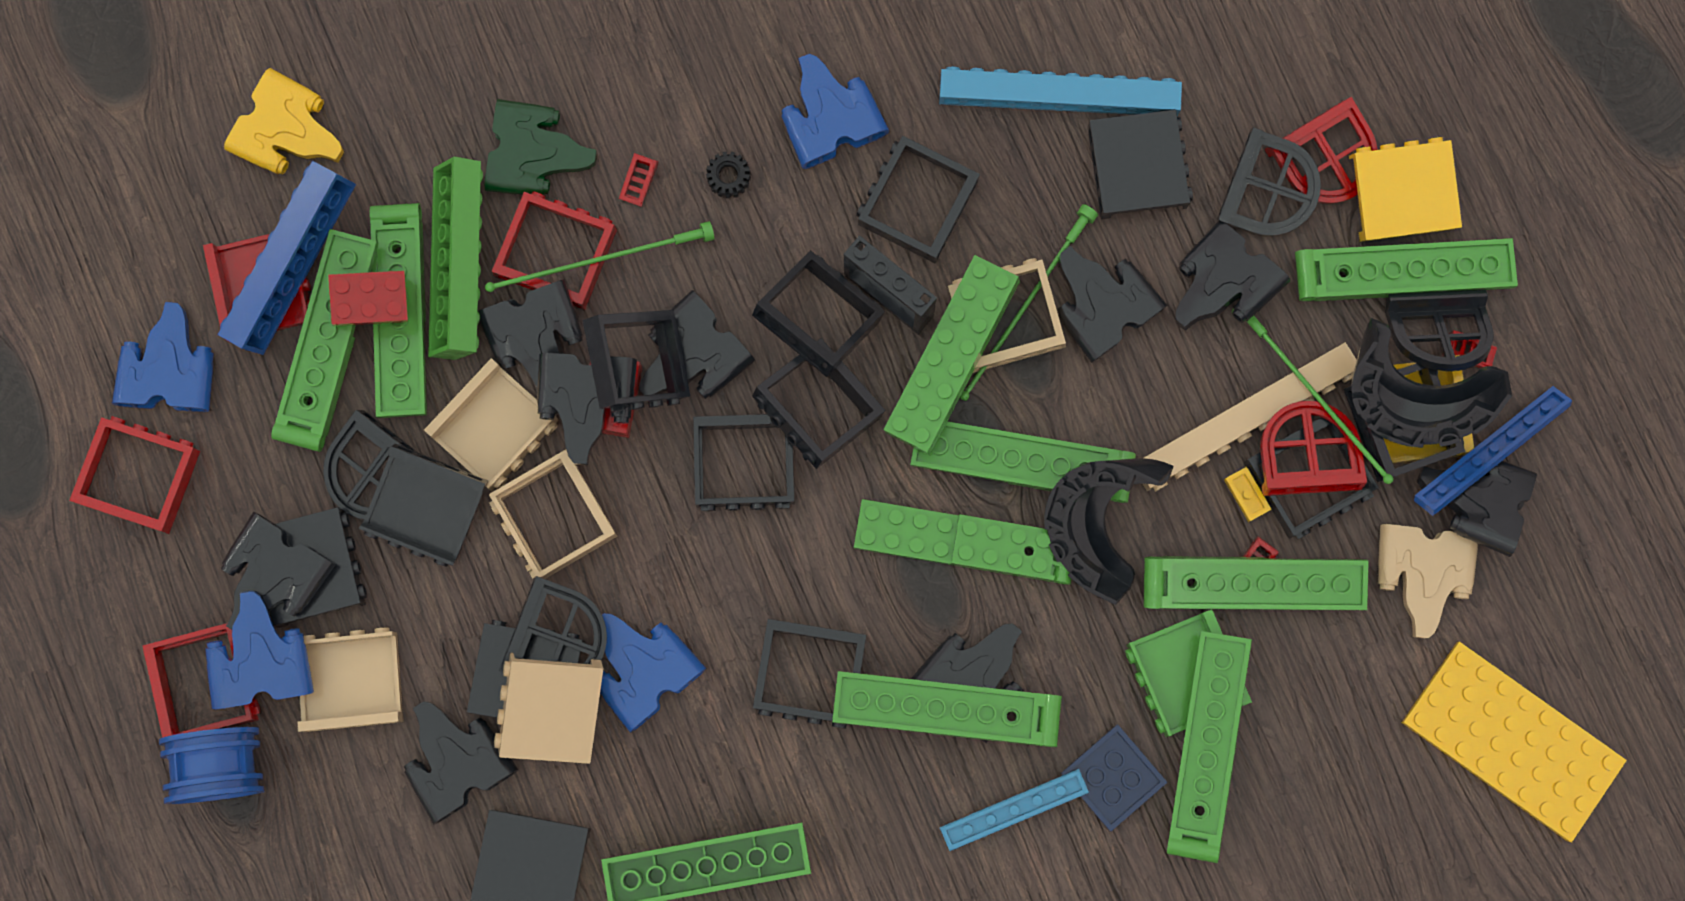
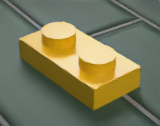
(1247, 494)

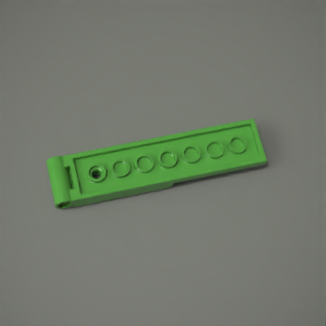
(1405, 269)
(401, 345)
(321, 349)
(1011, 457)
(958, 541)
(1255, 583)
(947, 709)
(1209, 746)

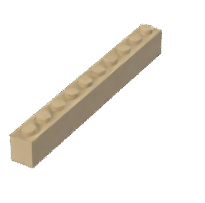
(1253, 413)

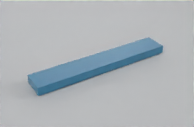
(1014, 809)

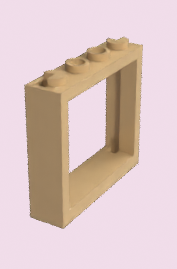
(1030, 349)
(510, 526)

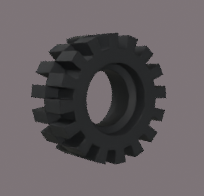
(721, 162)

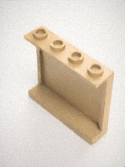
(491, 425)
(352, 681)
(548, 710)

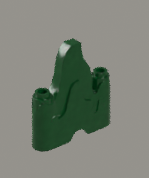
(529, 152)

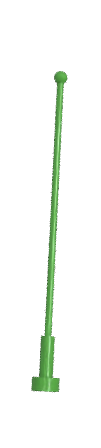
(1086, 215)
(705, 232)
(1262, 332)

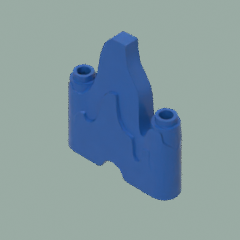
(833, 114)
(168, 368)
(259, 659)
(645, 670)

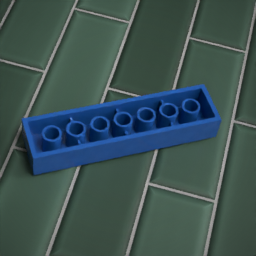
(286, 258)

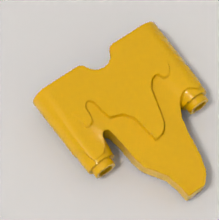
(281, 123)

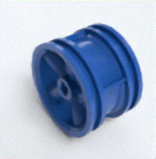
(211, 765)

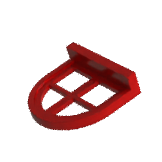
(1314, 129)
(1312, 480)

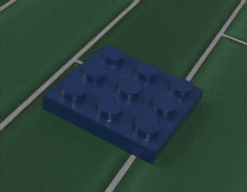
(1116, 777)

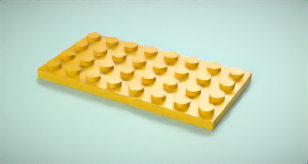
(1514, 741)

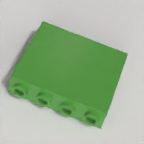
(1168, 667)

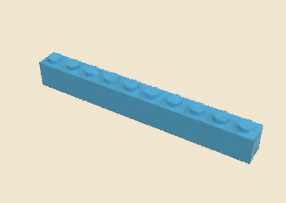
(1058, 92)

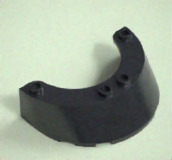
(1419, 412)
(1078, 527)

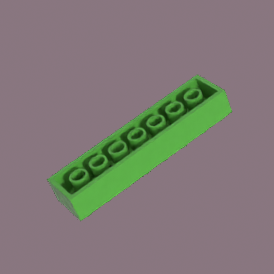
(455, 259)
(952, 355)
(708, 865)

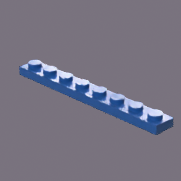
(1492, 450)

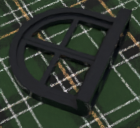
(1243, 176)
(1436, 307)
(378, 434)
(526, 623)

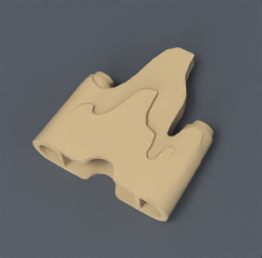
(1428, 571)

